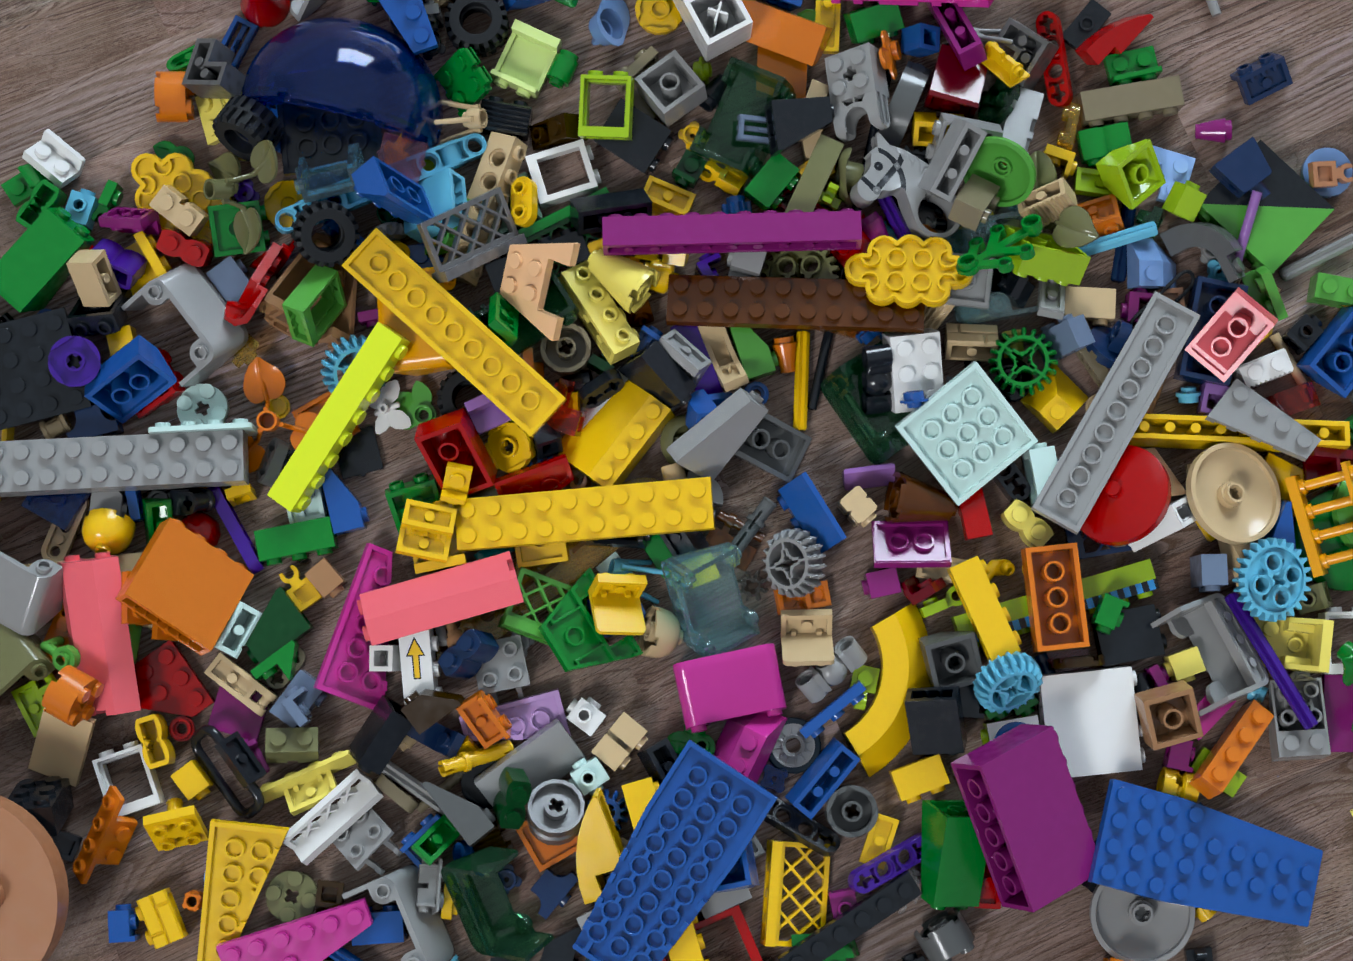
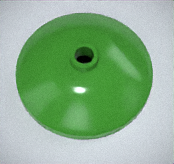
(1015, 178)

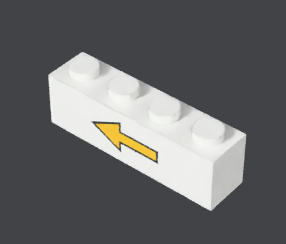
(419, 662)

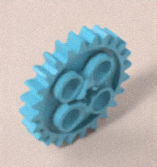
(1272, 579)

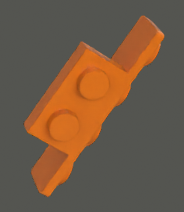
(106, 837)

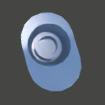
(610, 23)

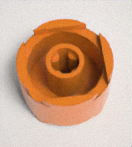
(172, 97)
(72, 696)

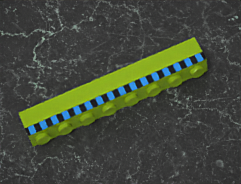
(1120, 582)

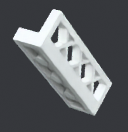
(334, 818)

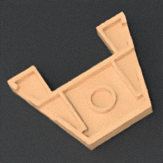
(528, 278)

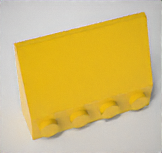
(617, 436)

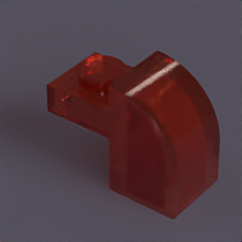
(1295, 399)
(567, 419)

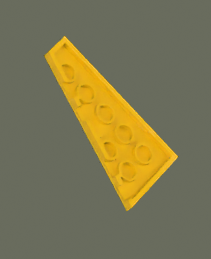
(234, 876)

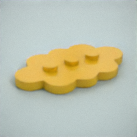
(173, 170)
(907, 271)

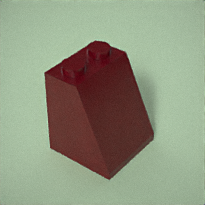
(953, 88)

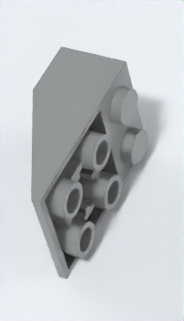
(1286, 734)

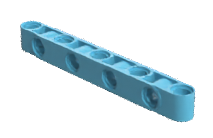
(447, 155)

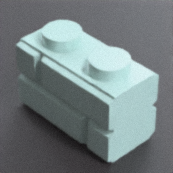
(238, 630)

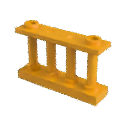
(1306, 513)

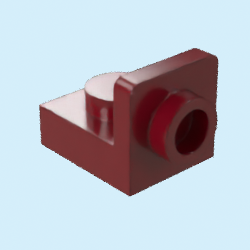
(919, 591)

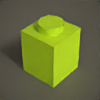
(1184, 200)

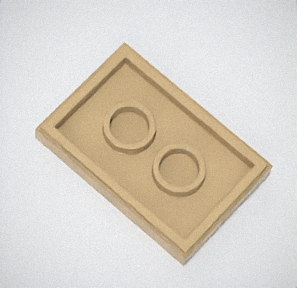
(61, 748)

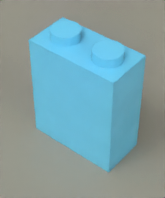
(444, 192)

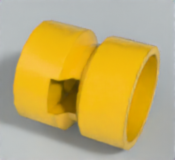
(1175, 784)

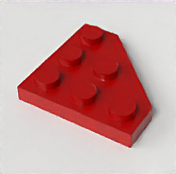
(170, 683)

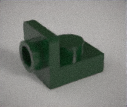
(689, 170)

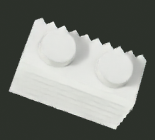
(1264, 369)

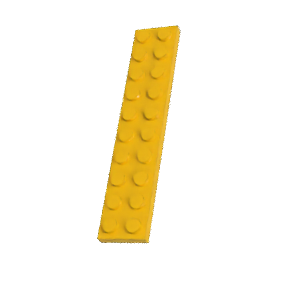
(454, 332)
(585, 514)

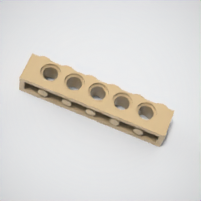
(496, 169)

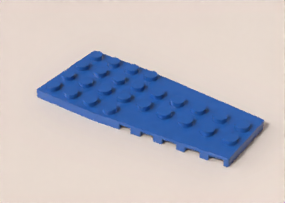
(1201, 857)
(675, 858)

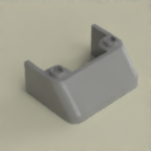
(204, 312)
(1222, 646)
(426, 930)

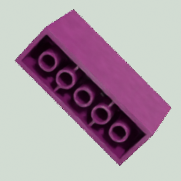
(1026, 816)

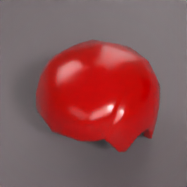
(203, 525)

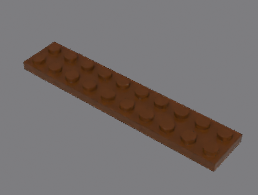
(783, 305)

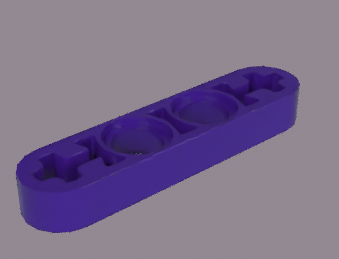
(237, 531)
(895, 867)

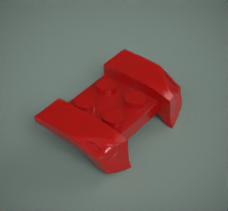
(266, 266)

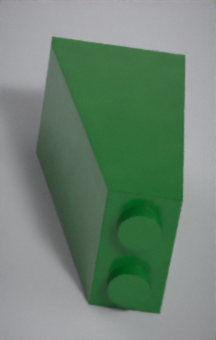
(38, 259)
(950, 856)

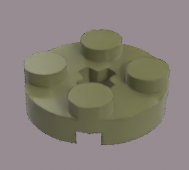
(277, 893)

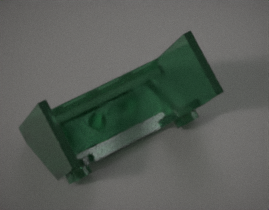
(486, 908)

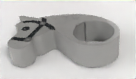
(898, 174)

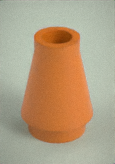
(786, 353)

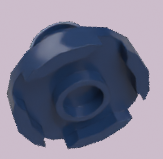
(1109, 342)

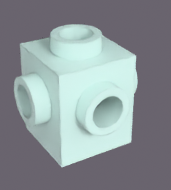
(590, 766)

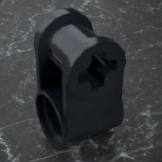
(191, 500)

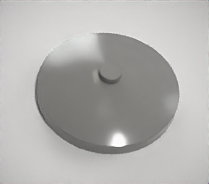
(1138, 926)

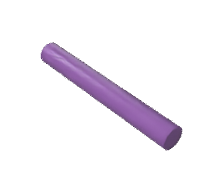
(1248, 222)

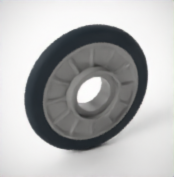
(802, 759)

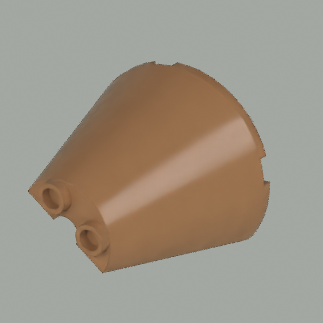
(289, 280)

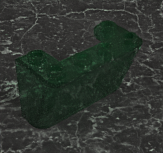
(746, 93)

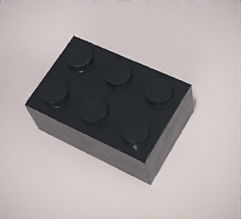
(46, 800)

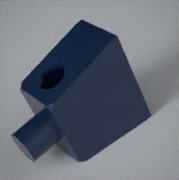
(1243, 170)

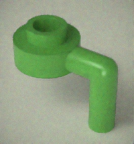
(69, 652)

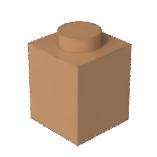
(326, 579)

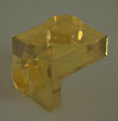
(246, 353)

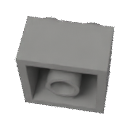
(671, 88)

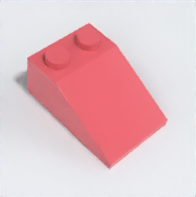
(1231, 334)

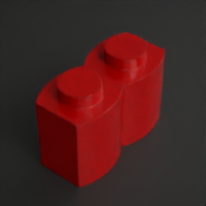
(191, 250)

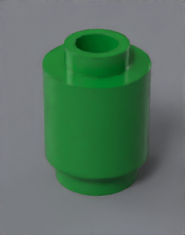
(562, 69)

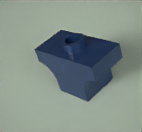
(94, 423)
(553, 890)

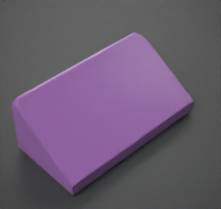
(868, 476)

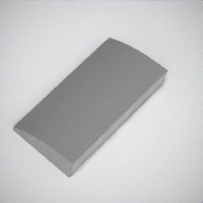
(542, 757)

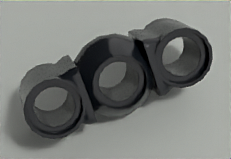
(876, 379)

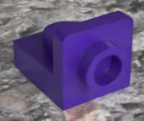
(706, 261)

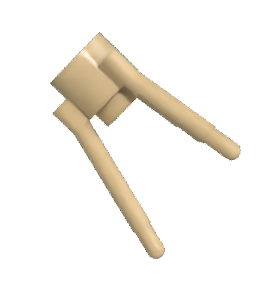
(474, 118)

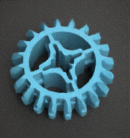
(336, 361)
(1007, 682)

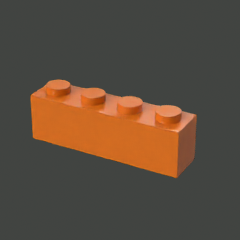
(1231, 749)

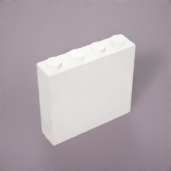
(1094, 719)

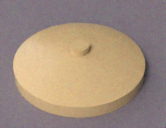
(1233, 493)

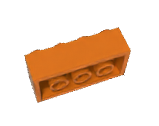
(1055, 597)

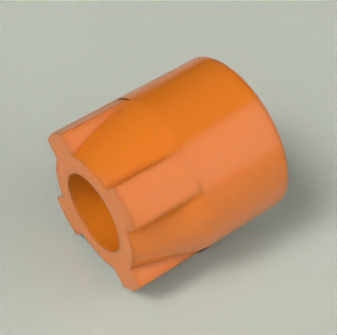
(199, 897)

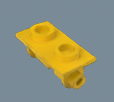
(1003, 65)

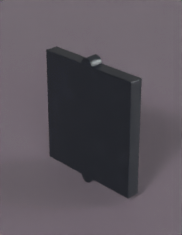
(360, 455)

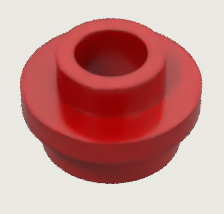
(174, 728)

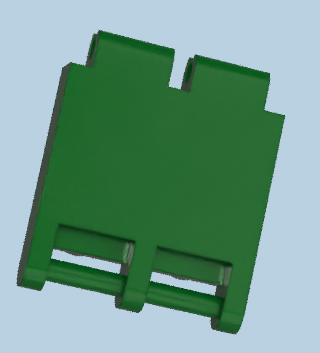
(464, 79)

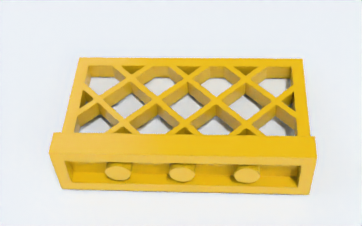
(773, 892)

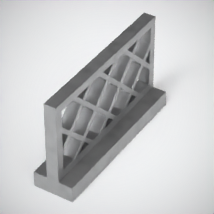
(474, 257)

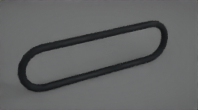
(1166, 287)

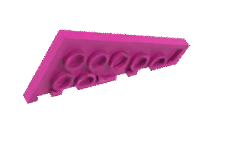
(346, 662)

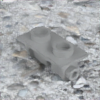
(430, 896)

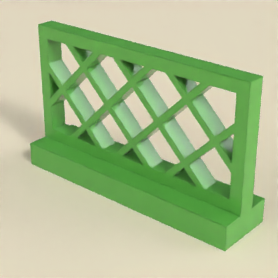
(526, 626)

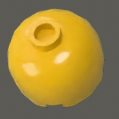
(107, 531)

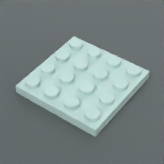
(966, 433)

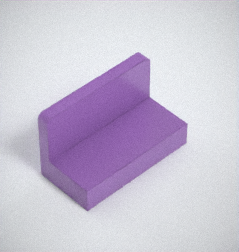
(485, 414)

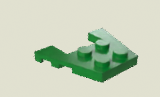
(573, 634)

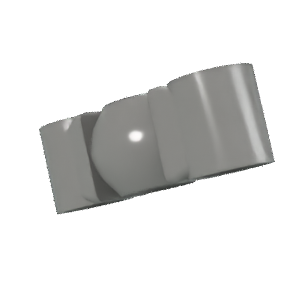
(817, 682)

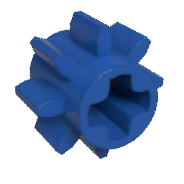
(736, 204)

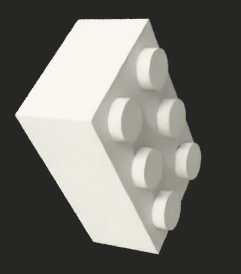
(914, 364)

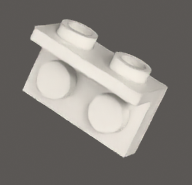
(55, 159)

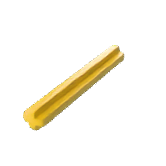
(801, 380)

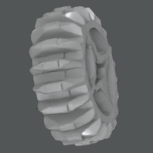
(801, 576)

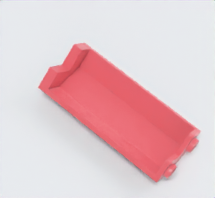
(439, 598)
(97, 630)

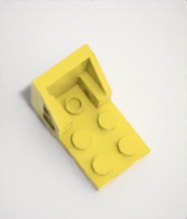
(1300, 643)

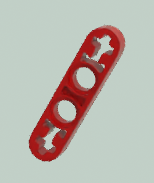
(1059, 58)

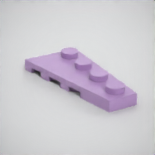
(528, 714)

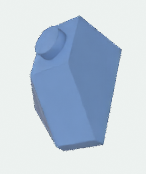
(1149, 266)

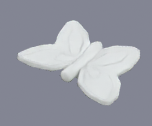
(386, 410)

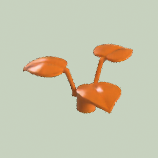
(260, 384)

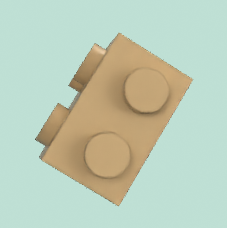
(806, 637)

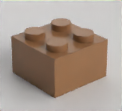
(1168, 715)

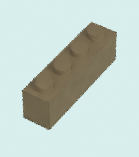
(1130, 101)

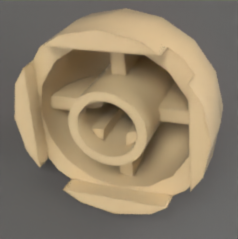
(661, 633)

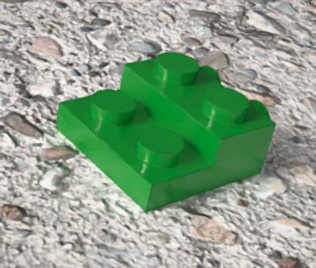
(222, 229)
(421, 488)

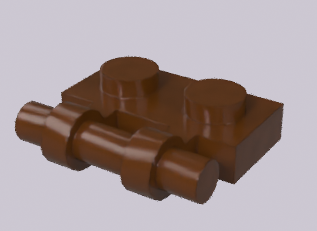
(720, 536)

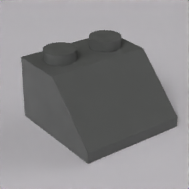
(951, 658)

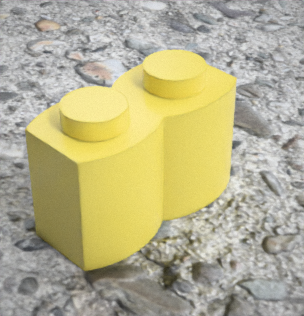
(1021, 519)

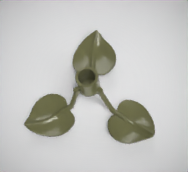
(227, 177)
(1074, 224)

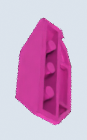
(749, 742)

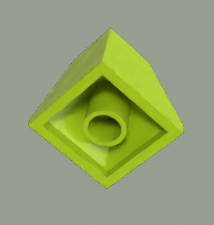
(1131, 172)

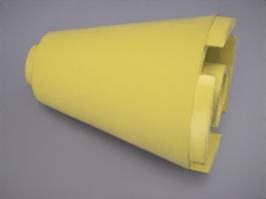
(623, 278)

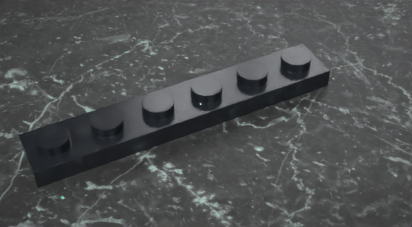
(855, 920)

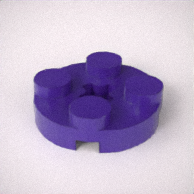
(59, 358)

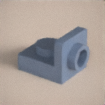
(298, 711)

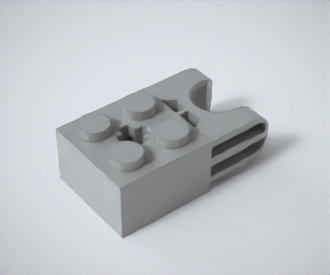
(857, 88)

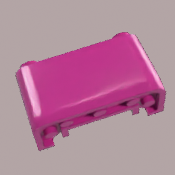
(729, 686)

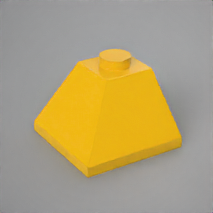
(1056, 401)

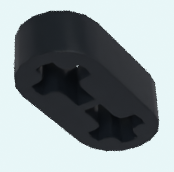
(601, 388)

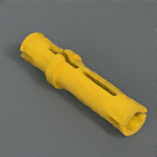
(466, 761)

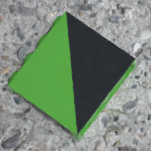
(1281, 219)

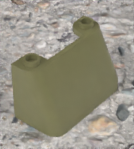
(20, 657)

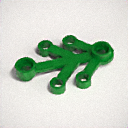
(971, 262)

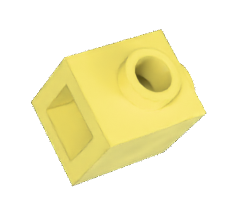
(1184, 664)

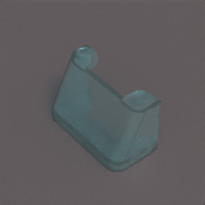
(709, 599)

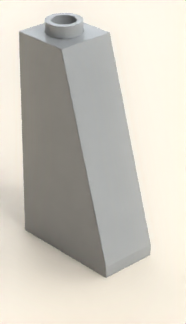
(719, 434)

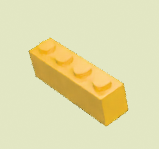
(983, 608)

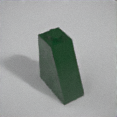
(277, 627)

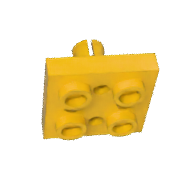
(175, 826)

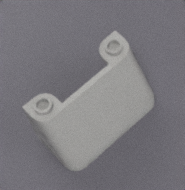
(29, 594)

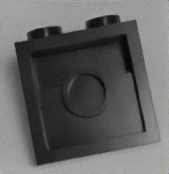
(102, 320)

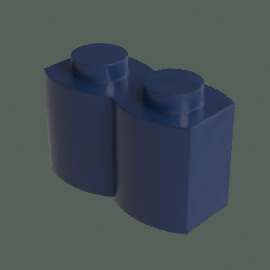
(468, 654)

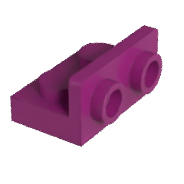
(131, 220)

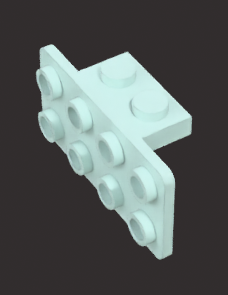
(212, 425)

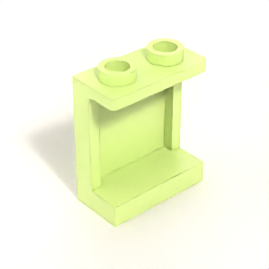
(525, 60)

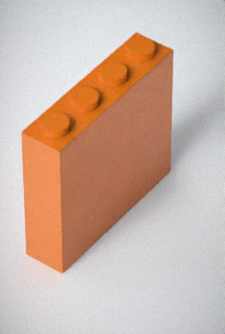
(185, 586)

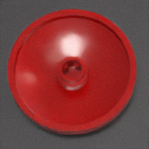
(1131, 500)

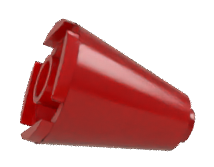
(265, 12)

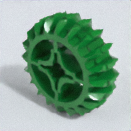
(1033, 370)

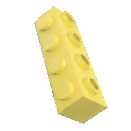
(600, 314)

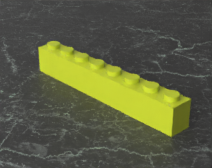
(338, 418)

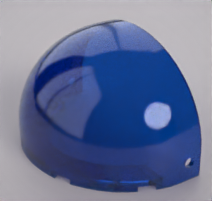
(349, 71)

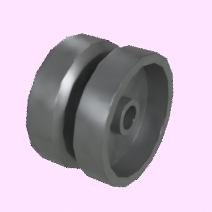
(555, 812)

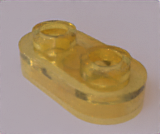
(1070, 116)

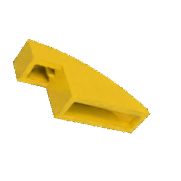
(597, 847)

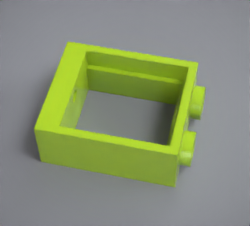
(599, 132)

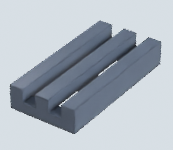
(749, 138)

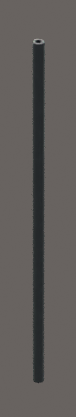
(828, 336)

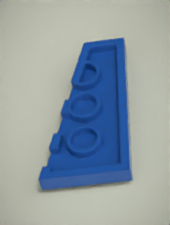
(412, 23)

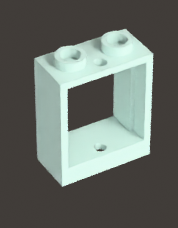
(1038, 466)

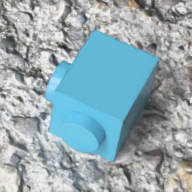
(81, 207)

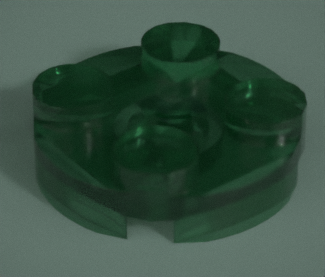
(996, 102)

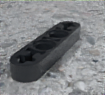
(798, 818)

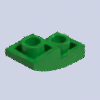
(1024, 710)

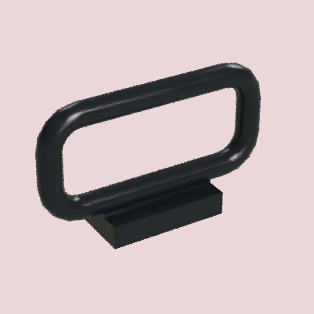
(241, 763)

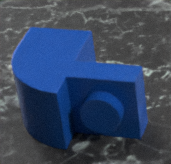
(702, 404)

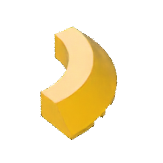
(884, 726)

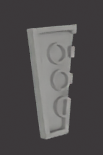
(1256, 417)

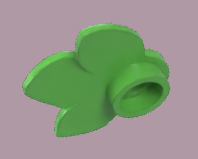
(414, 403)

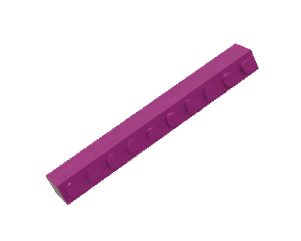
(732, 232)

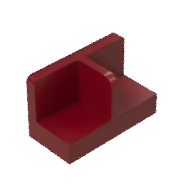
(1325, 461)

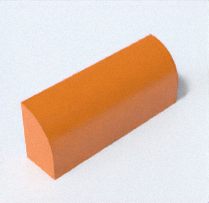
(787, 33)

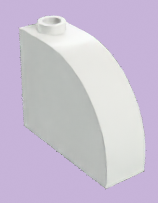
(1176, 518)

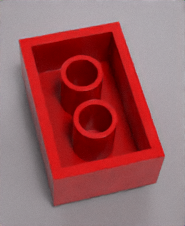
(455, 440)

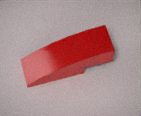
(1112, 38)
(975, 517)

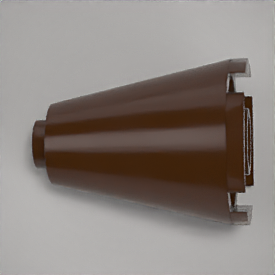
(916, 501)

